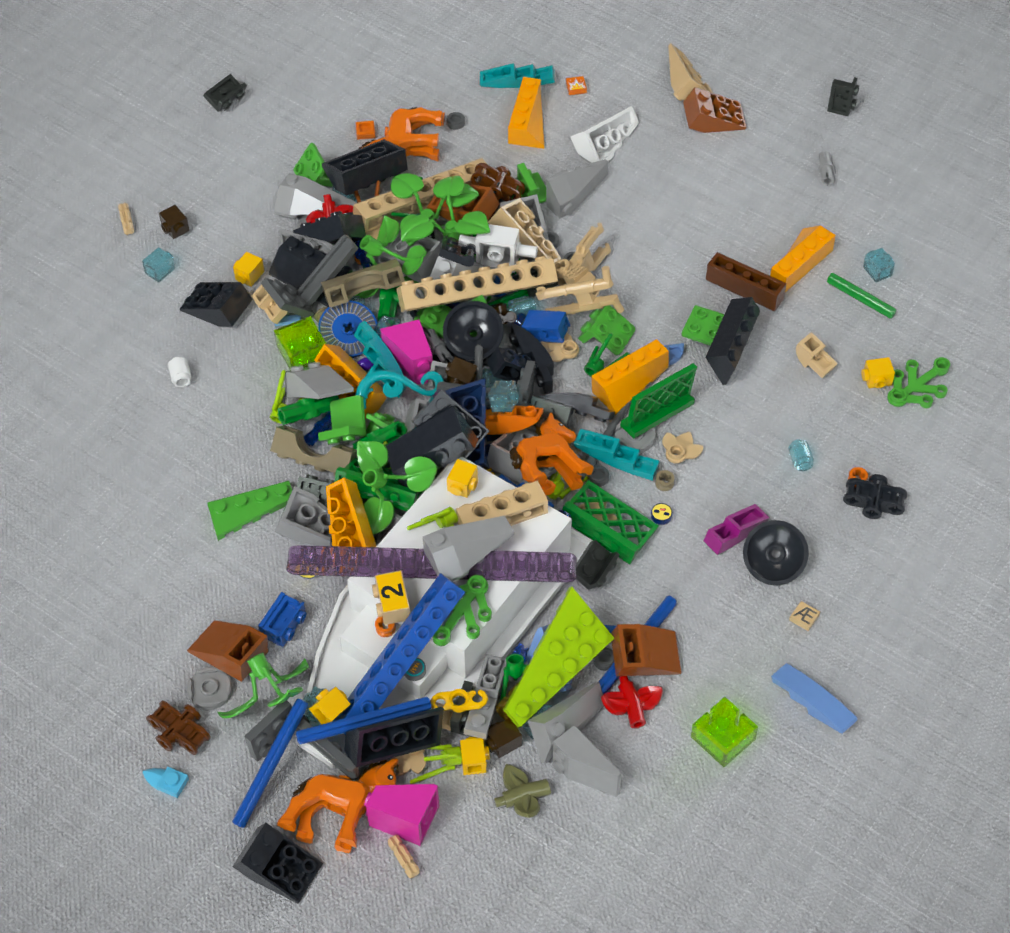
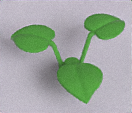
(408, 184)
(471, 223)
(387, 234)
(371, 459)
(263, 669)

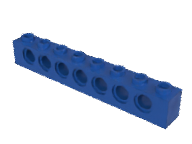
(403, 647)

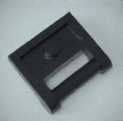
(451, 249)

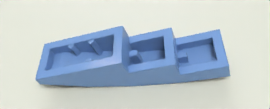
(815, 698)

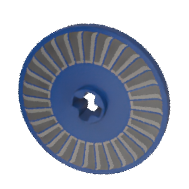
(347, 314)

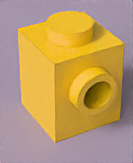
(248, 269)
(878, 373)
(462, 478)
(329, 705)
(474, 755)

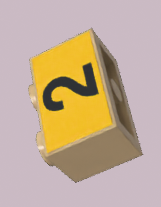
(392, 597)

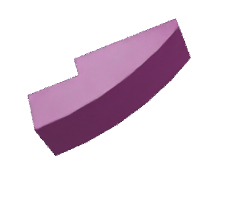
(734, 528)

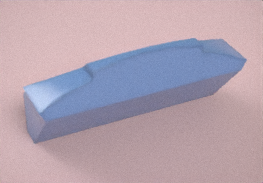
(288, 319)

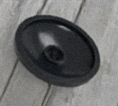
(472, 317)
(775, 536)

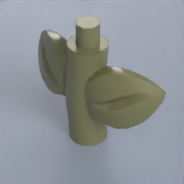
(521, 792)

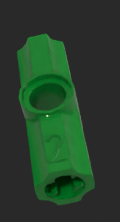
(388, 302)
(304, 409)
(384, 434)

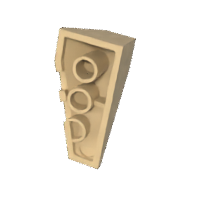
(683, 75)

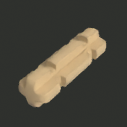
(126, 218)
(403, 856)

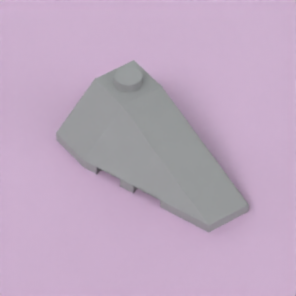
(302, 196)
(305, 519)
(462, 546)
(558, 719)

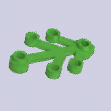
(900, 396)
(464, 607)

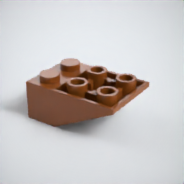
(713, 112)
(229, 647)
(644, 651)

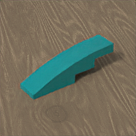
(511, 77)
(377, 351)
(618, 456)

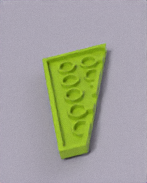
(562, 652)

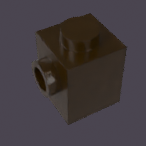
(173, 222)
(461, 371)
(503, 738)

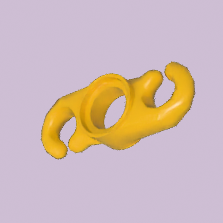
(468, 705)

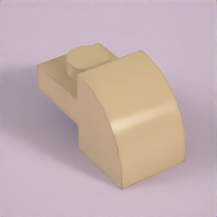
(266, 303)
(811, 354)

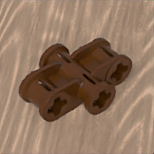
(491, 177)
(178, 727)

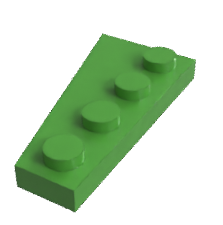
(237, 510)

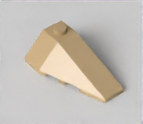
(521, 217)

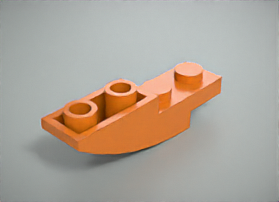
(509, 422)

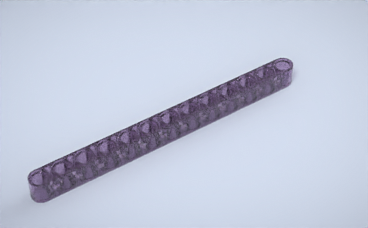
(415, 564)

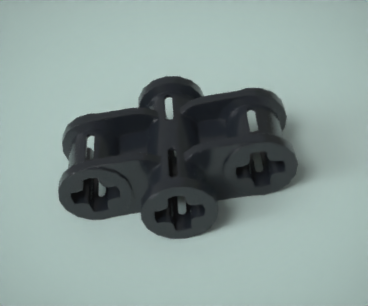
(875, 496)

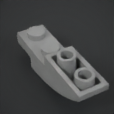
(491, 682)

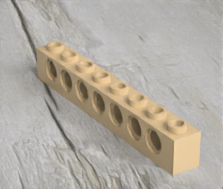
(384, 204)
(543, 266)

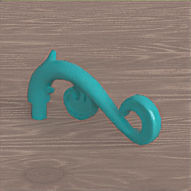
(392, 392)

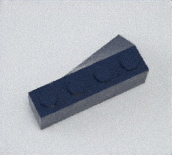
(473, 399)

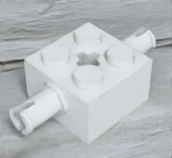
(499, 246)

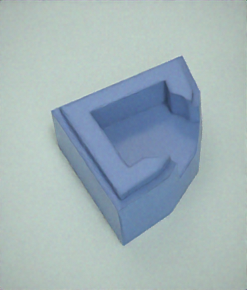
(675, 352)

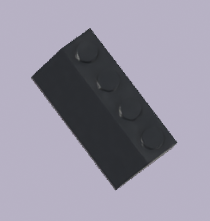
(365, 166)
(296, 262)
(732, 337)
(439, 439)
(394, 737)

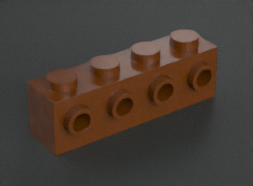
(745, 281)

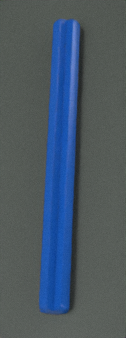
(655, 620)
(361, 720)
(270, 763)

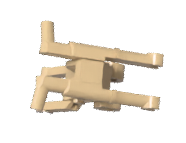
(577, 279)

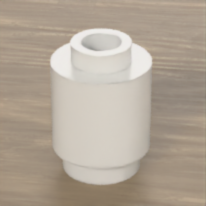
(179, 372)

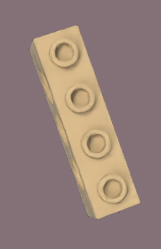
(533, 505)

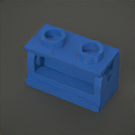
(547, 325)
(283, 619)

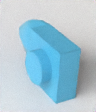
(166, 780)

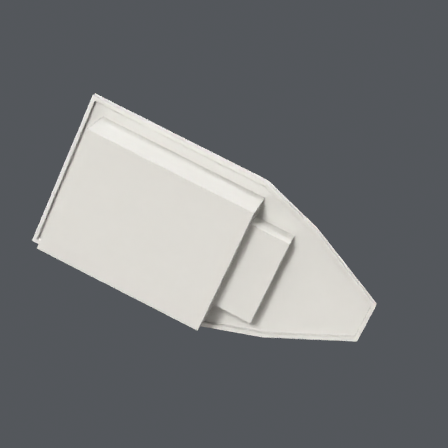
(351, 638)

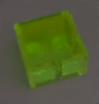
(299, 342)
(723, 737)

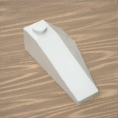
(606, 136)

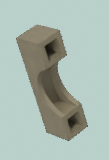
(343, 288)
(291, 444)

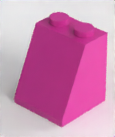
(409, 349)
(403, 810)

